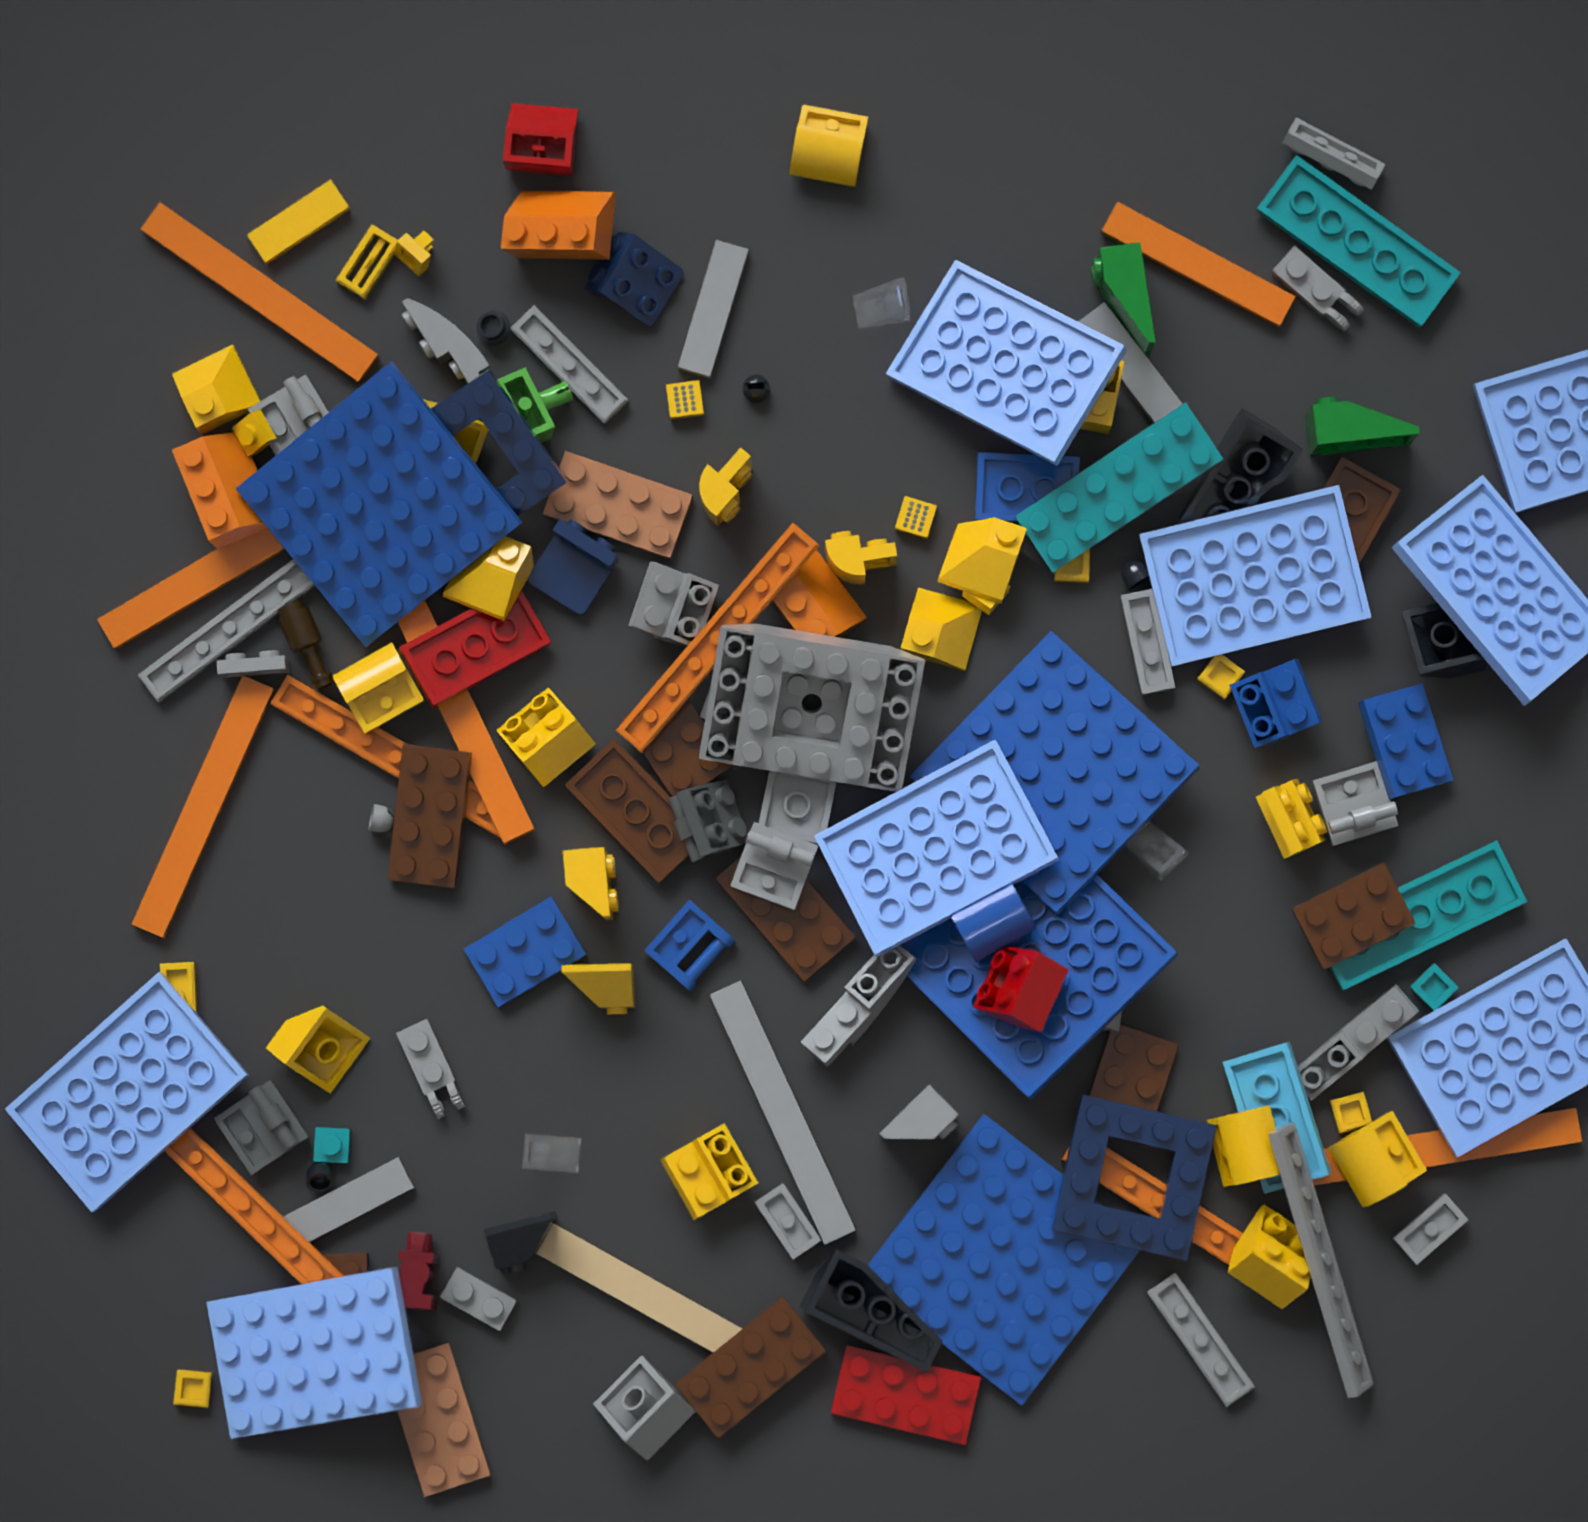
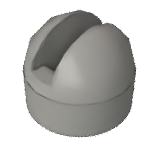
(381, 818)

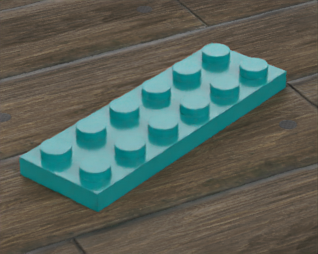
(1358, 241)
(1119, 487)
(1442, 908)

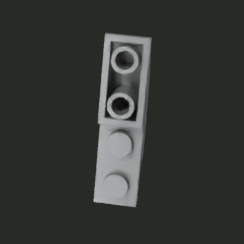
(445, 341)
(860, 1005)
(1355, 1041)

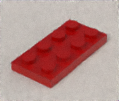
(472, 649)
(905, 1397)

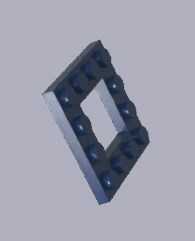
(488, 401)
(1075, 1206)

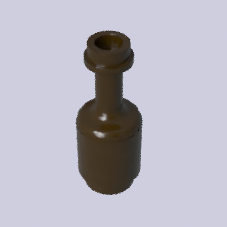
(303, 637)

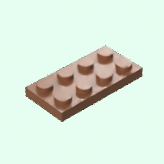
(619, 505)
(442, 1428)

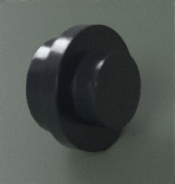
(493, 327)

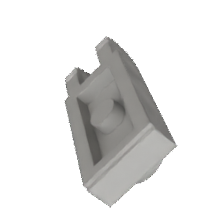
(1315, 287)
(429, 1064)

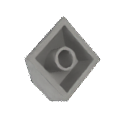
(923, 1118)
(644, 1408)

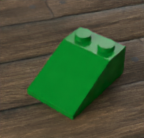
(1124, 289)
(1350, 427)

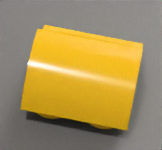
(828, 145)
(718, 489)
(851, 561)
(378, 688)
(1292, 817)
(1244, 1146)
(1377, 1159)
(709, 1171)

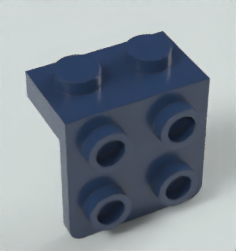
(635, 277)
(573, 566)

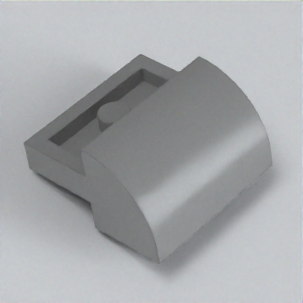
(673, 604)

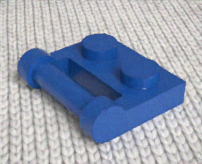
(680, 938)

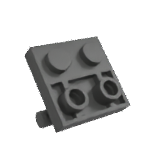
(708, 819)
(261, 1127)

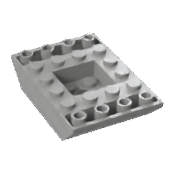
(854, 735)

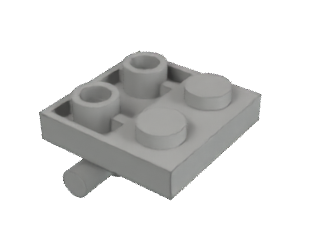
(291, 411)
(1355, 803)
(774, 866)

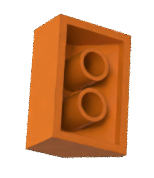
(559, 225)
(212, 472)
(818, 601)

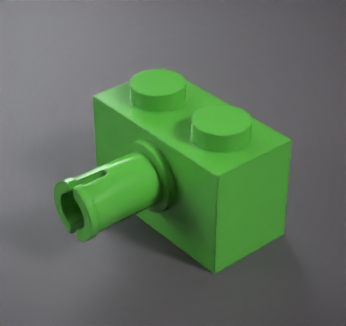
(535, 404)

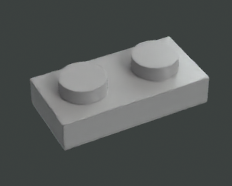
(267, 663)
(787, 1221)
(1430, 1229)
(478, 1298)

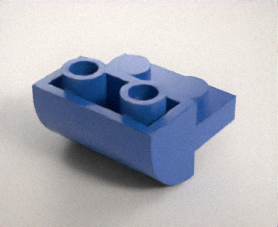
(1276, 703)
(993, 921)

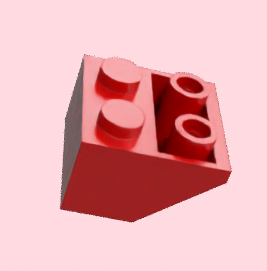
(540, 139)
(1021, 987)

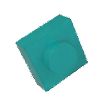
(1433, 987)
(332, 1145)

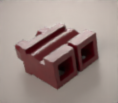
(417, 1271)

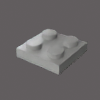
(797, 805)

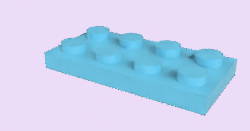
(1275, 1080)

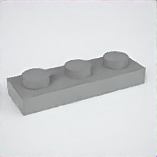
(1333, 153)
(1147, 642)

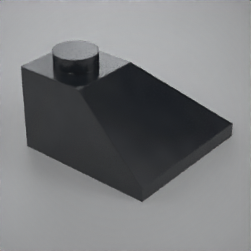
(1439, 644)
(518, 1241)

